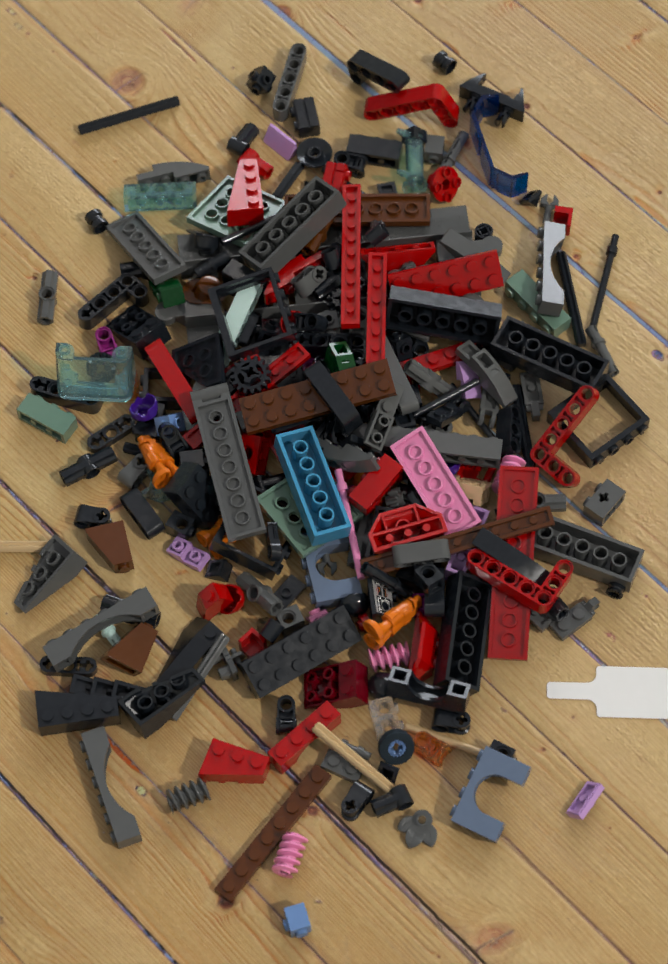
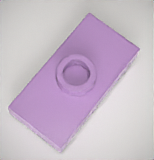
(585, 800)

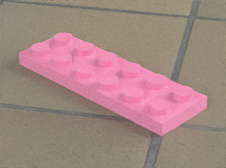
(435, 480)

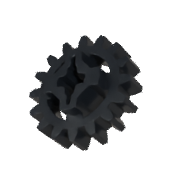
(249, 373)

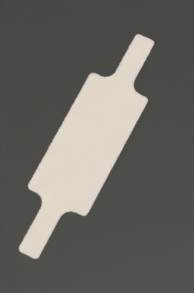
(620, 692)

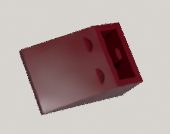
(339, 684)

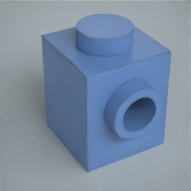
(174, 418)
(296, 920)

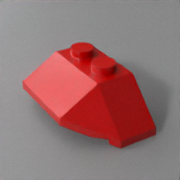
(401, 254)
(405, 526)
(423, 648)

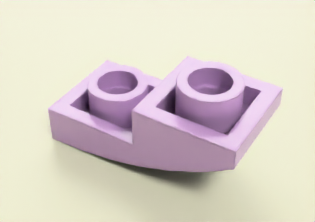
(466, 374)
(188, 554)

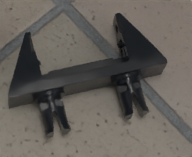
(508, 107)

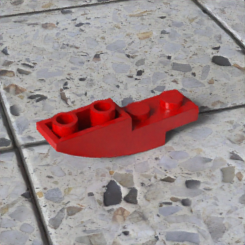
(288, 272)

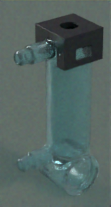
(413, 139)

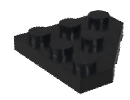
(202, 360)

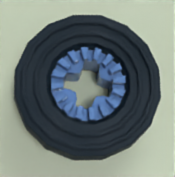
(404, 752)

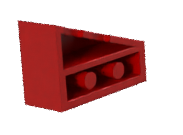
(375, 484)
(233, 764)

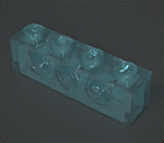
(160, 196)

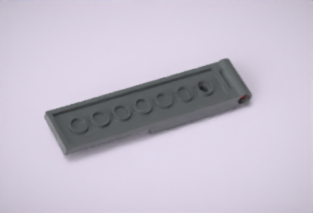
(228, 462)

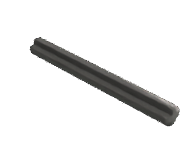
(206, 665)

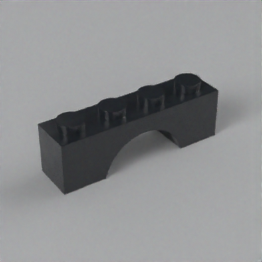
(406, 686)

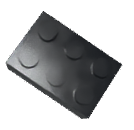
(194, 494)

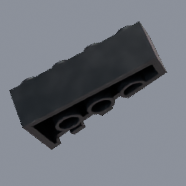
(74, 712)

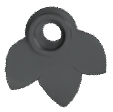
(418, 832)

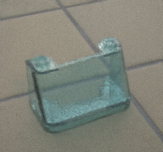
(95, 377)

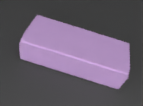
(280, 142)

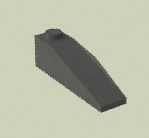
(54, 570)

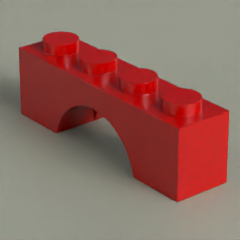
(289, 749)

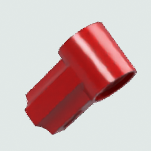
(265, 168)

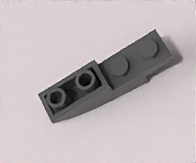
(175, 172)
(490, 373)
(382, 419)
(348, 457)

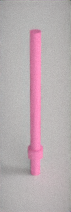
(343, 489)

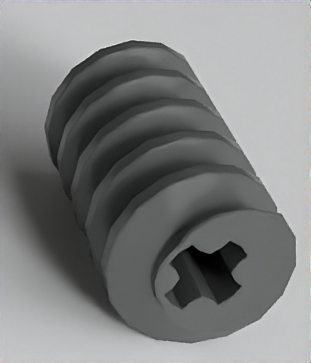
(187, 795)

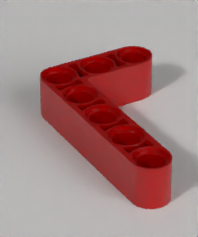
(413, 100)
(172, 376)
(562, 435)
(521, 582)

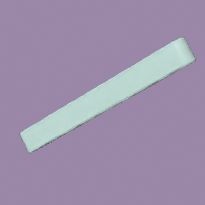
(237, 318)

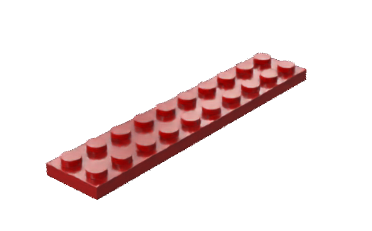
(509, 617)

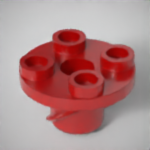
(444, 184)

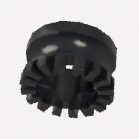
(615, 589)

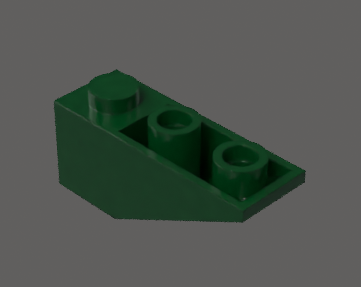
(168, 292)
(339, 357)

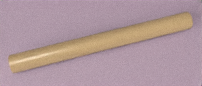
(451, 742)

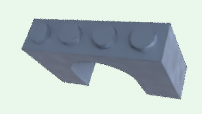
(327, 592)
(490, 764)

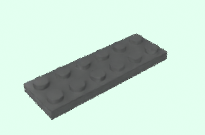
(146, 248)

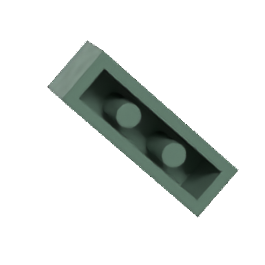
(47, 417)

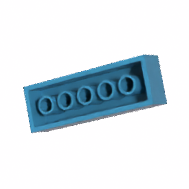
(312, 485)

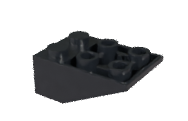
(138, 329)

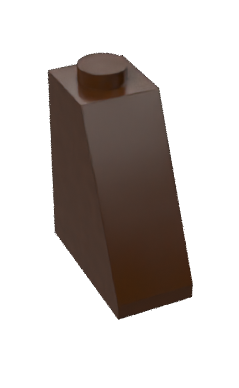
(112, 545)
(132, 649)

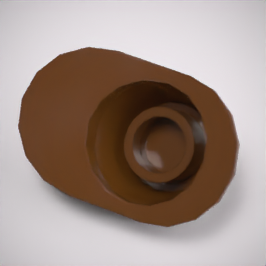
(196, 289)

